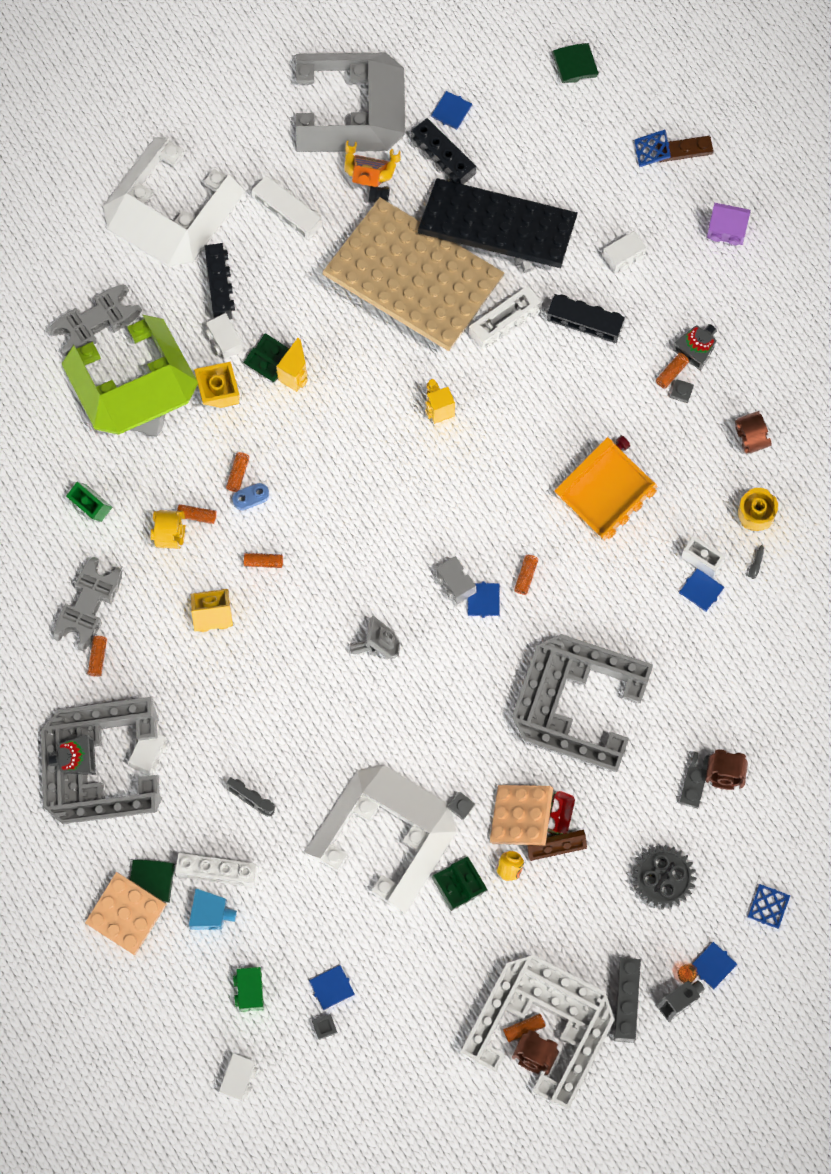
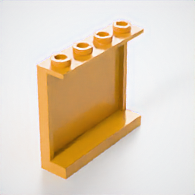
(606, 489)

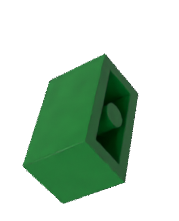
(89, 501)
(249, 989)

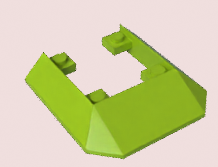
(140, 400)

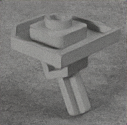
(378, 640)

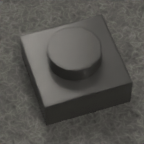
(682, 391)
(461, 805)
(324, 1027)

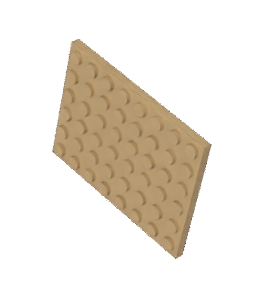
(413, 276)

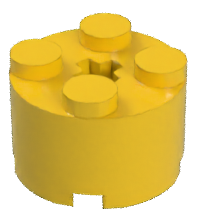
(766, 504)
(168, 529)

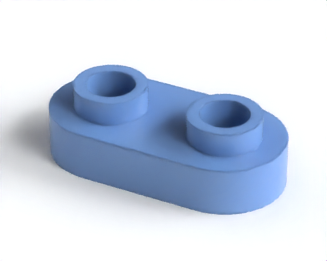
(251, 497)

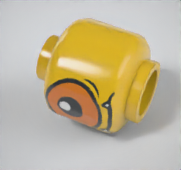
(510, 866)

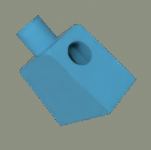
(210, 912)

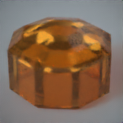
(687, 972)

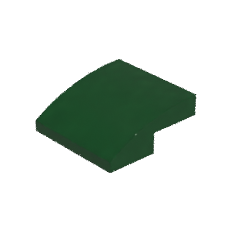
(575, 63)
(266, 357)
(154, 877)
(459, 883)

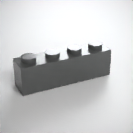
(627, 1000)

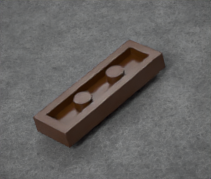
(688, 148)
(558, 845)

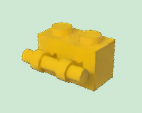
(439, 403)

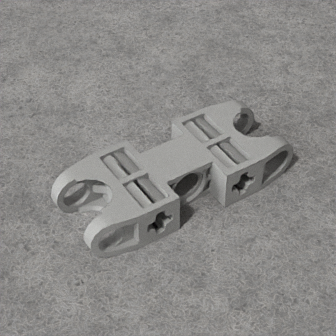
(105, 313)
(93, 590)

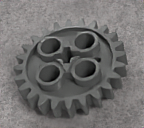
(648, 867)

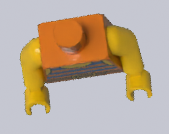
(369, 170)

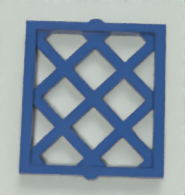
(656, 158)
(764, 919)

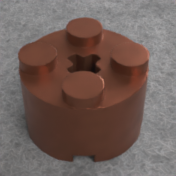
(752, 432)
(727, 770)
(536, 1053)

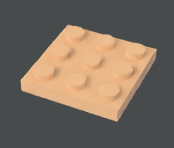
(521, 815)
(126, 913)

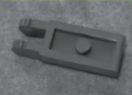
(694, 783)
(251, 798)

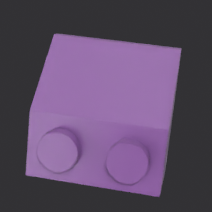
(728, 224)

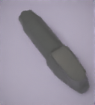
(755, 567)

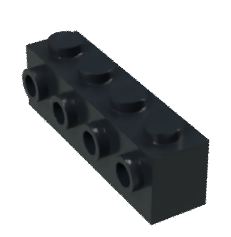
(442, 152)
(218, 281)
(585, 318)

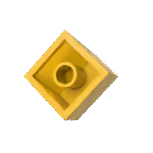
(292, 367)
(217, 385)
(211, 610)

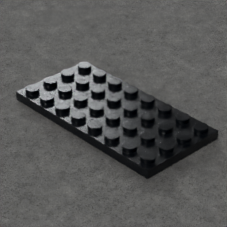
(498, 223)

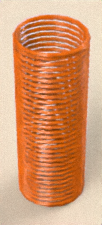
(672, 370)
(237, 465)
(200, 518)
(256, 558)
(523, 572)
(98, 658)
(523, 1027)

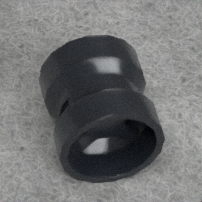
(378, 192)

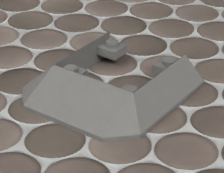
(371, 130)
(550, 668)
(69, 795)

